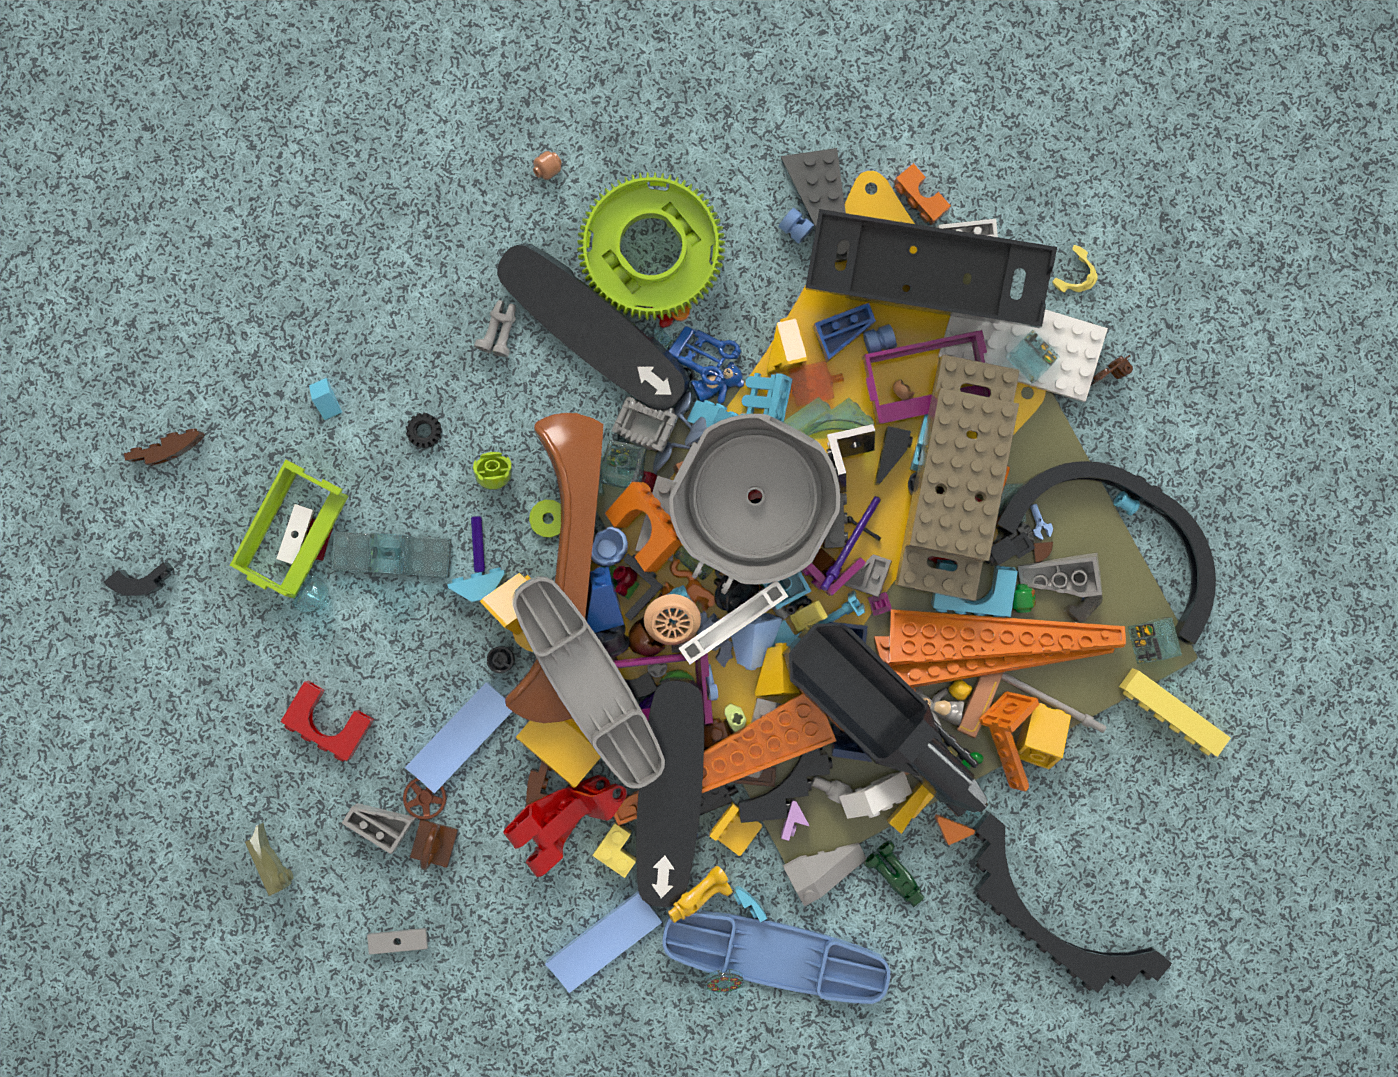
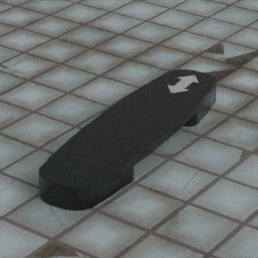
(592, 327)
(671, 804)

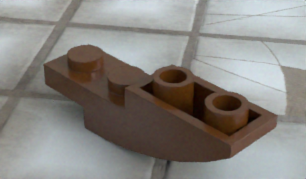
(172, 447)
(537, 782)

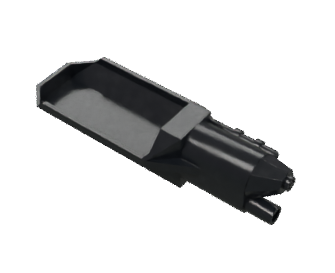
(881, 713)

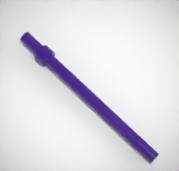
(833, 572)

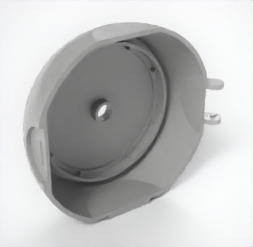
(746, 538)

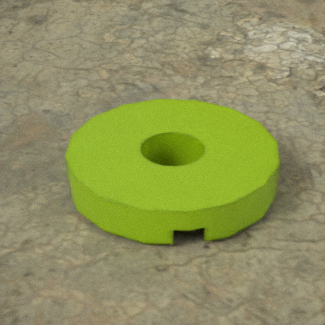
(537, 514)

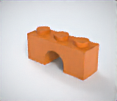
(930, 208)

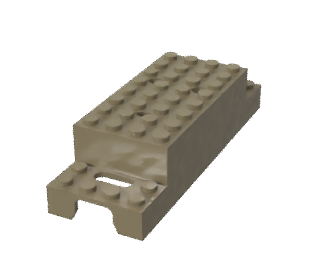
(954, 522)

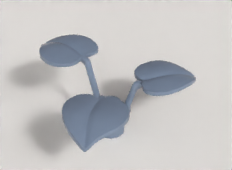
(694, 436)

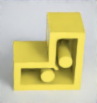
(611, 851)

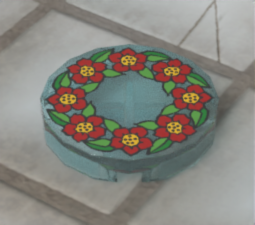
(724, 982)

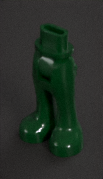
(903, 881)

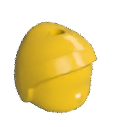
(960, 689)

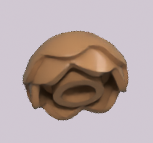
(902, 390)

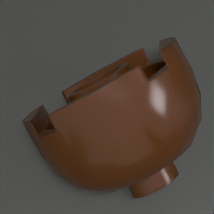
(642, 642)

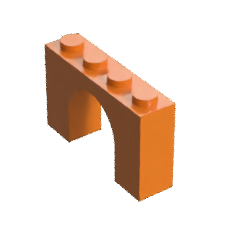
(663, 538)

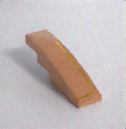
(978, 703)

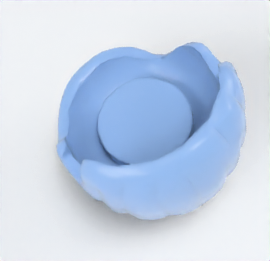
(609, 547)

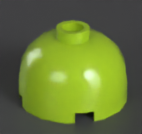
(492, 470)

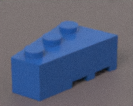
(842, 329)

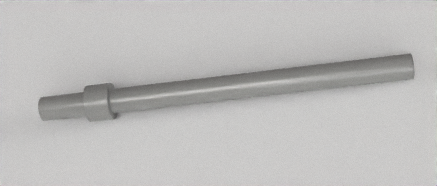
(1086, 719)

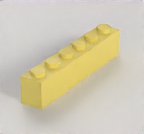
(1174, 712)

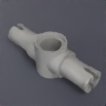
(831, 788)

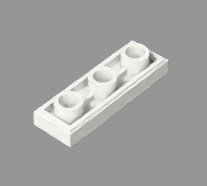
(299, 522)

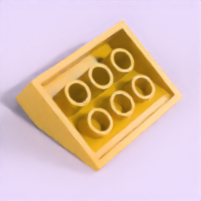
(561, 748)

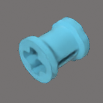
(1126, 503)

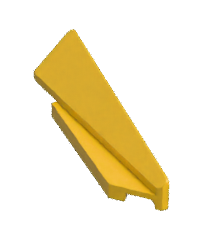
(910, 807)

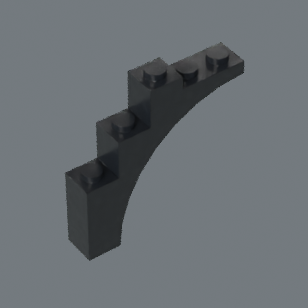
(773, 803)

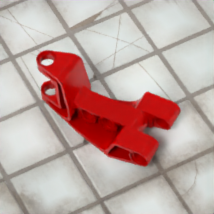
(556, 815)

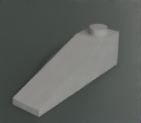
(1069, 575)

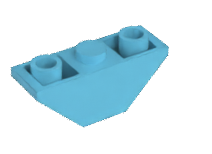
(478, 585)

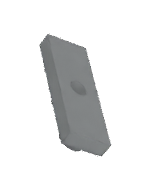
(385, 941)

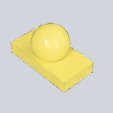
(808, 615)

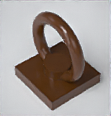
(433, 844)

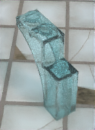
(819, 417)

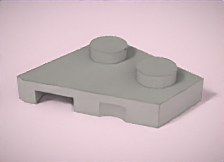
(871, 576)

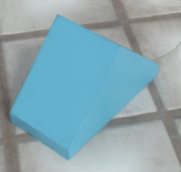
(324, 399)

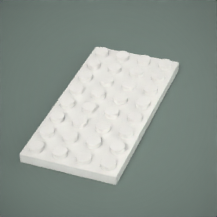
(1072, 339)

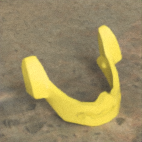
(1091, 278)

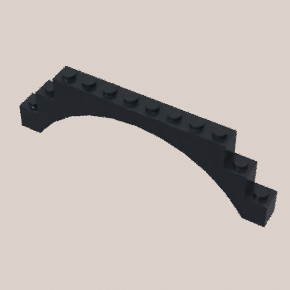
(1089, 965)

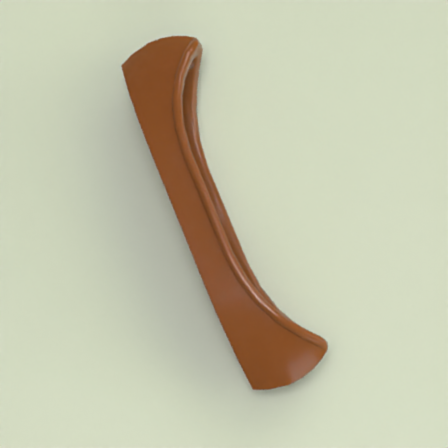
(575, 453)

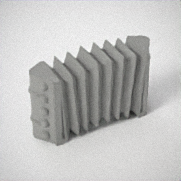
(644, 425)

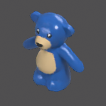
(732, 378)

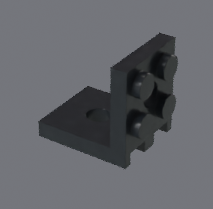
(847, 444)
(648, 577)

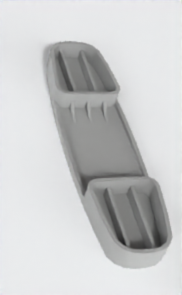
(588, 682)

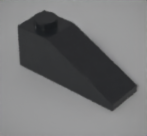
(893, 447)

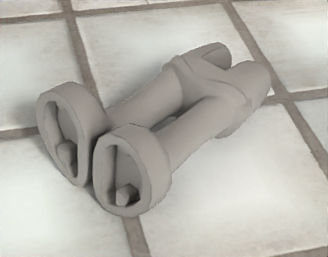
(500, 348)

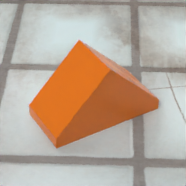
(952, 830)

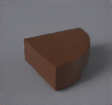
(1042, 551)

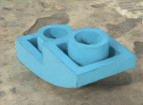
(746, 899)

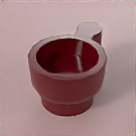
(625, 578)

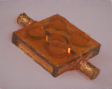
(812, 382)

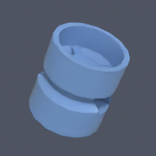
(796, 226)
(880, 339)

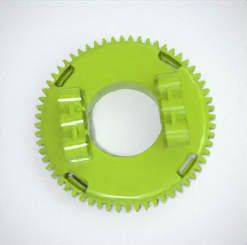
(687, 218)

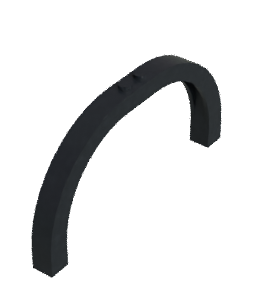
(1195, 543)

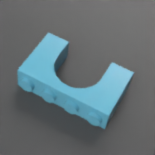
(997, 601)

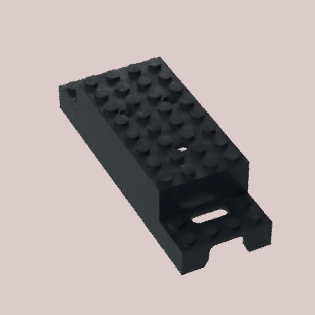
(882, 265)

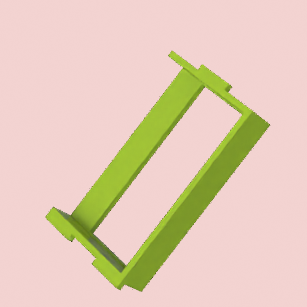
(312, 543)

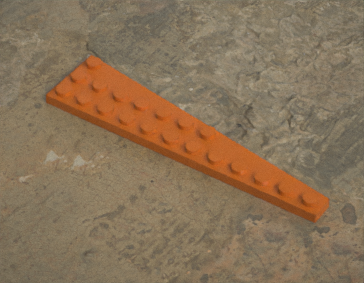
(950, 637)
(944, 671)
(771, 739)

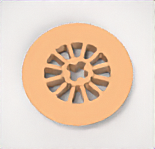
(668, 602)

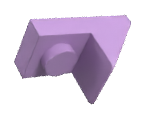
(794, 815)

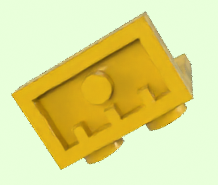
(734, 833)

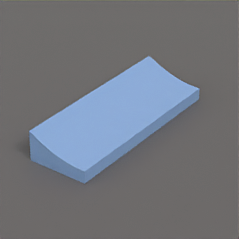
(459, 738)
(603, 942)

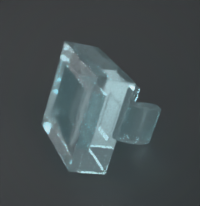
(662, 337)

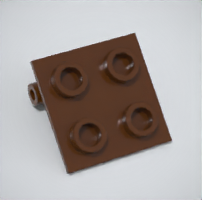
(1118, 368)

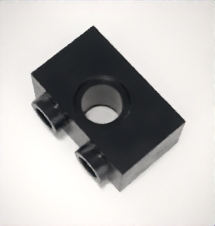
(1001, 551)

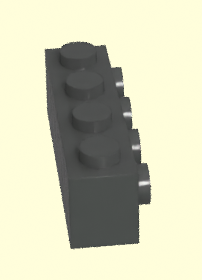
(836, 536)

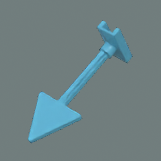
(786, 635)

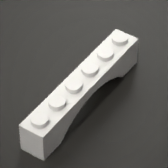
(733, 622)

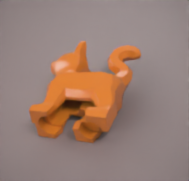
(694, 587)

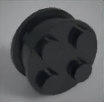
(735, 596)
(614, 640)

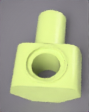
(735, 717)

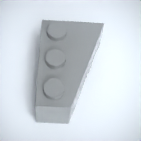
(379, 825)

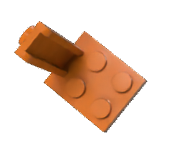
(1002, 721)

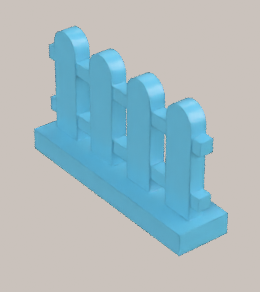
(777, 397)

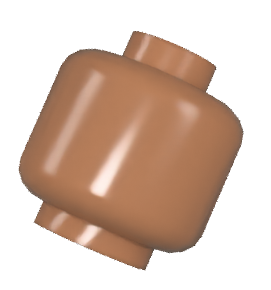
(547, 165)

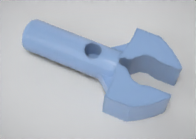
(1039, 523)
(712, 691)

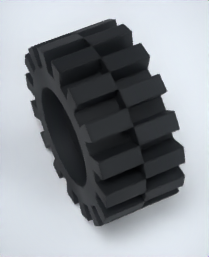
(420, 419)

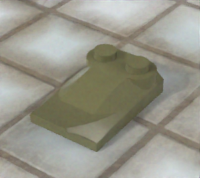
(271, 871)

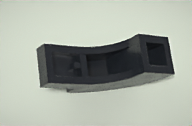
(127, 585)

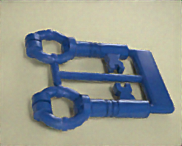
(681, 342)

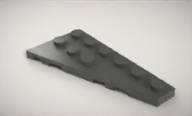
(819, 185)

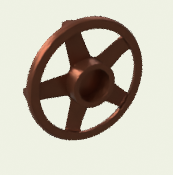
(423, 798)

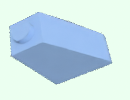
(754, 639)

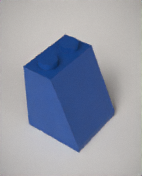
(602, 605)

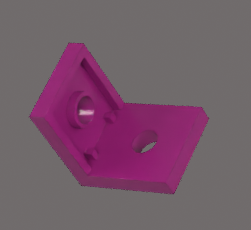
(818, 577)

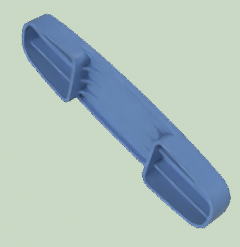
(778, 956)

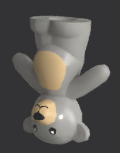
(947, 710)

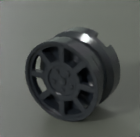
(500, 659)

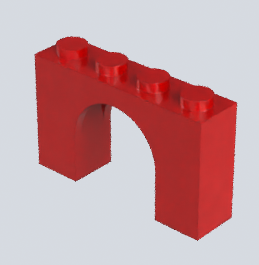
(300, 719)

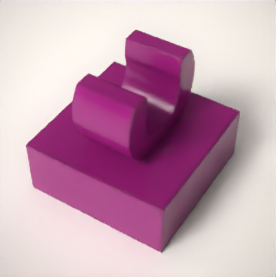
(879, 605)

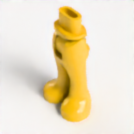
(693, 900)

